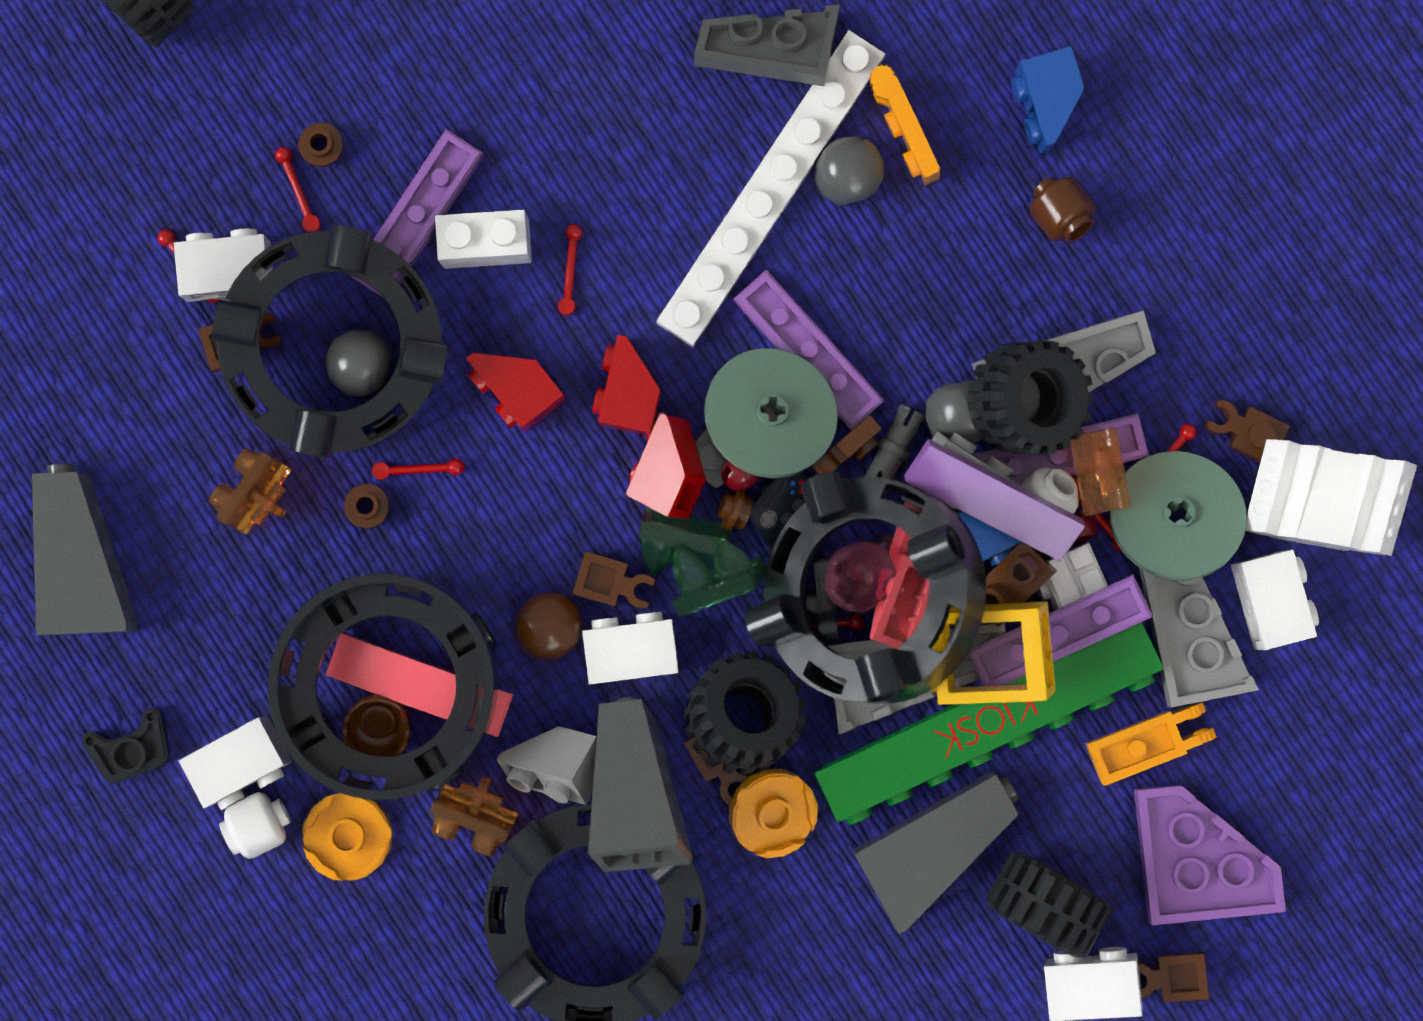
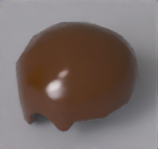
(548, 626)
(377, 726)

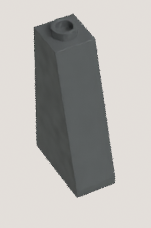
(74, 559)
(633, 796)
(933, 847)

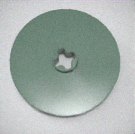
(747, 436)
(1190, 546)

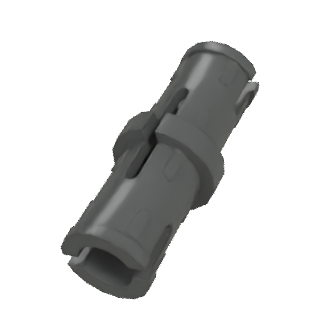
(895, 444)

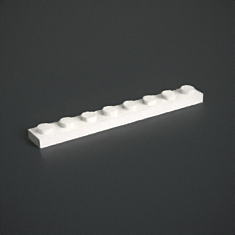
(769, 190)

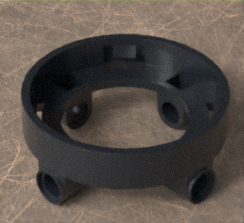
(344, 252)
(939, 551)
(310, 733)
(529, 982)

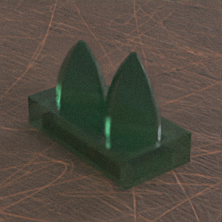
(663, 534)
(701, 589)

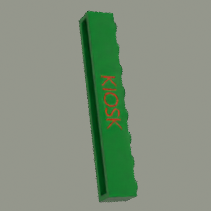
(970, 731)

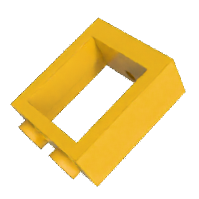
(1037, 655)

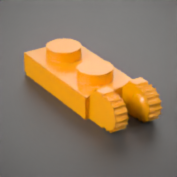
(903, 122)
(1146, 744)

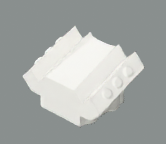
(1329, 497)

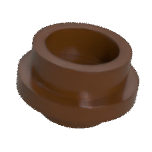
(330, 153)
(380, 509)
(735, 510)

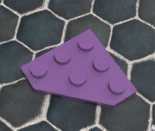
(1199, 863)

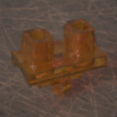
(1100, 471)
(254, 495)
(474, 810)

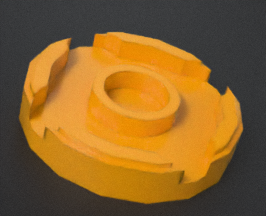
(773, 813)
(347, 837)

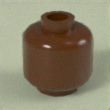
(1062, 209)

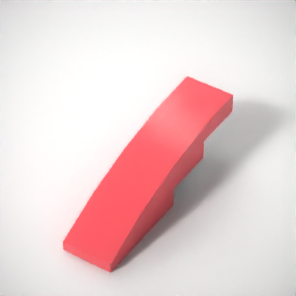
(906, 594)
(405, 679)

